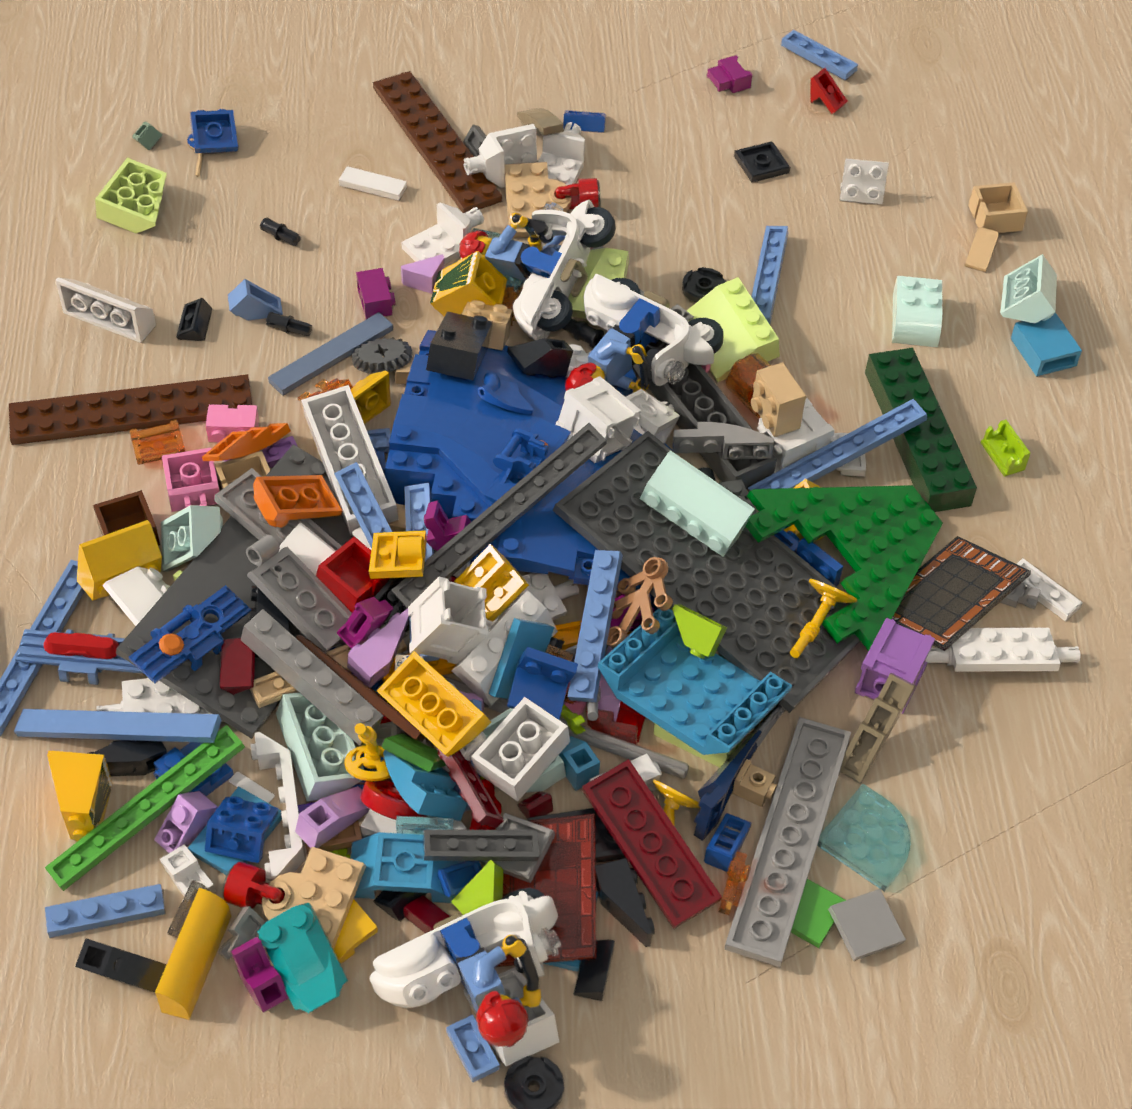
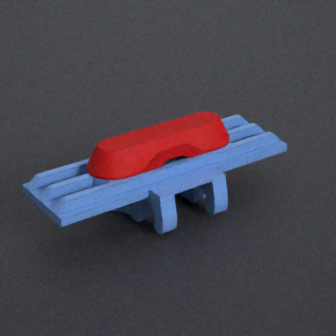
(74, 653)

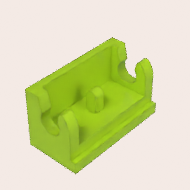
(1006, 448)

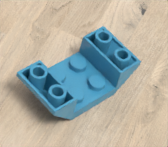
(398, 864)

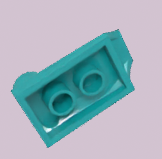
(303, 957)

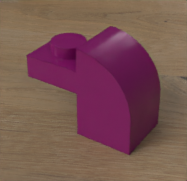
(440, 527)
(259, 975)

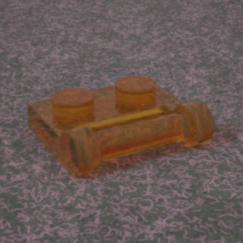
(157, 441)

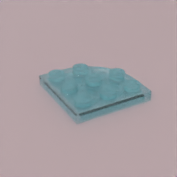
(869, 837)

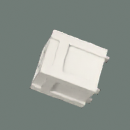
(605, 410)
(800, 443)
(448, 620)

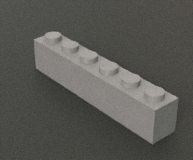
(309, 675)

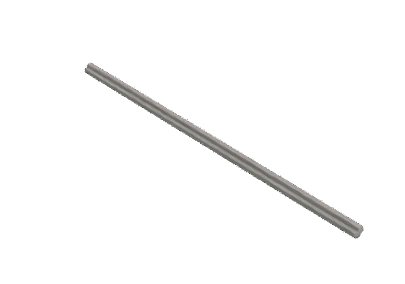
(596, 738)

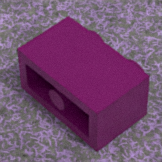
(374, 292)

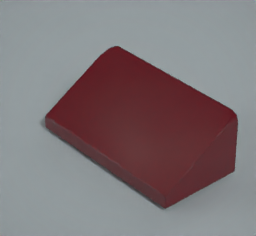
(236, 666)
(424, 914)

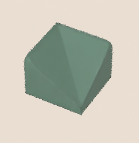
(147, 135)

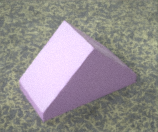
(423, 273)

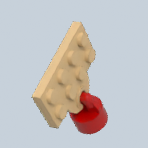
(530, 190)
(325, 883)

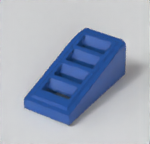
(720, 856)

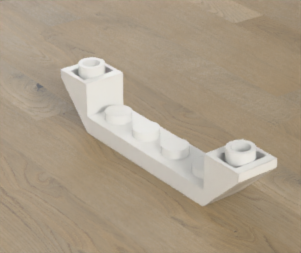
(273, 755)

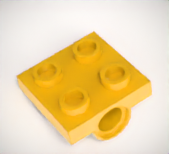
(398, 554)

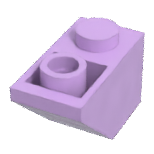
(185, 820)

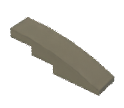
(544, 121)
(876, 727)

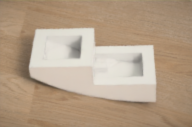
(184, 868)

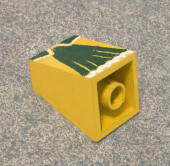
(468, 281)
(81, 789)

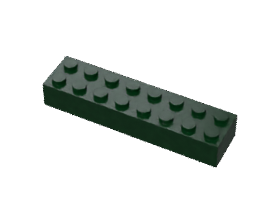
(930, 447)

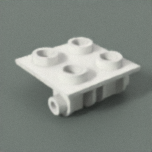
(864, 181)

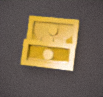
(499, 579)
(355, 930)

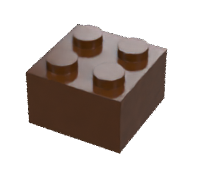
(123, 512)

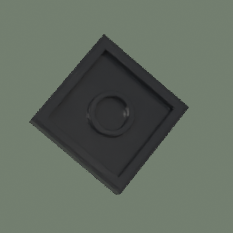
(762, 161)

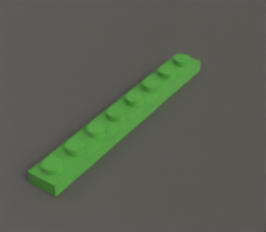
(143, 808)

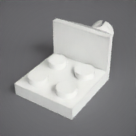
(501, 148)
(564, 154)
(445, 236)
(654, 415)

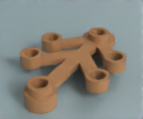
(652, 575)

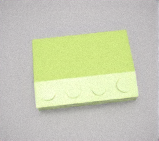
(742, 324)

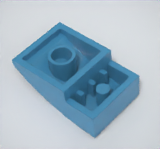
(425, 791)

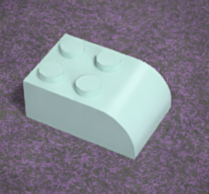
(917, 311)

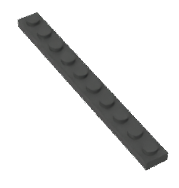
(503, 512)

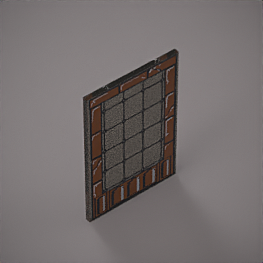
(956, 591)

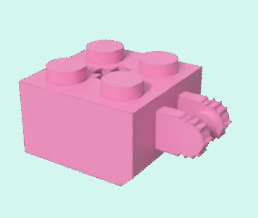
(190, 479)

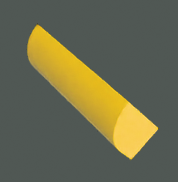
(193, 955)

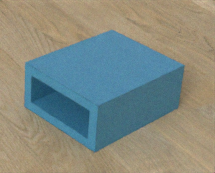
(1046, 345)

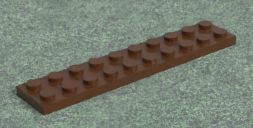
(435, 141)
(123, 409)

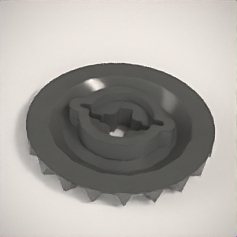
(370, 360)

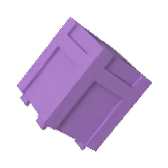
(896, 652)

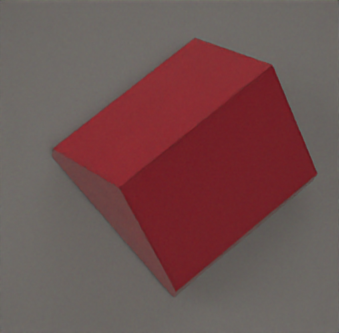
(536, 805)

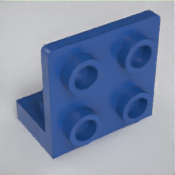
(820, 561)
(541, 680)
(239, 828)

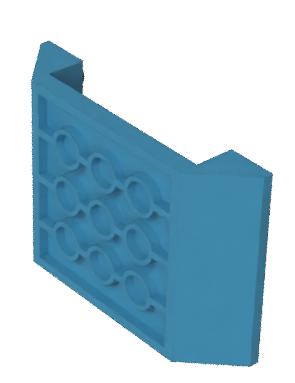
(692, 698)

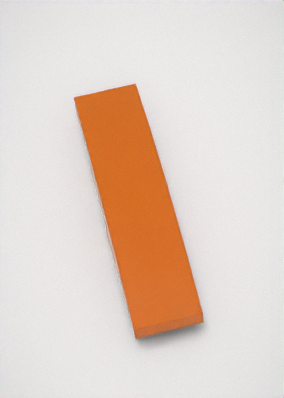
(243, 443)

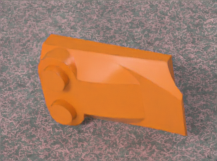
(294, 498)

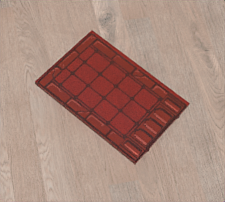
(570, 880)

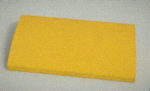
(433, 705)

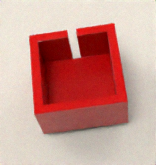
(348, 574)

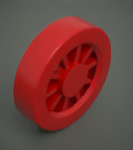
(386, 800)

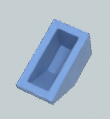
(253, 301)

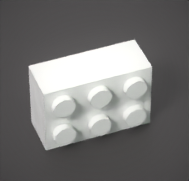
(521, 748)

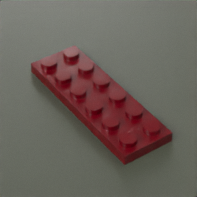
(651, 844)

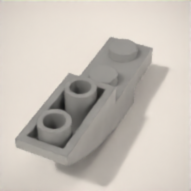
(731, 440)

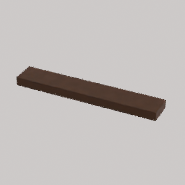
(362, 689)

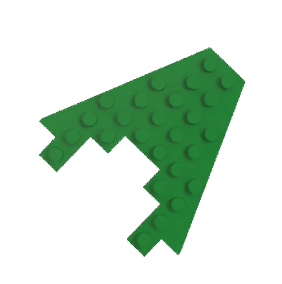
(876, 530)

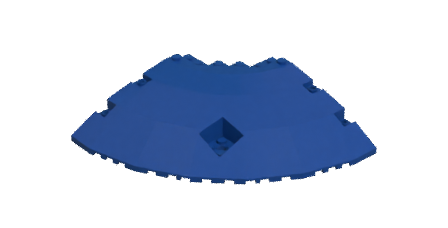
(450, 441)

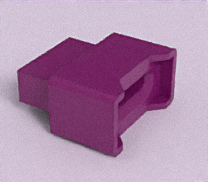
(730, 75)
(364, 620)

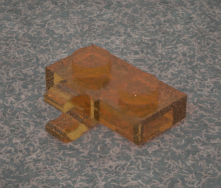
(736, 873)

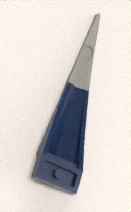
(718, 789)

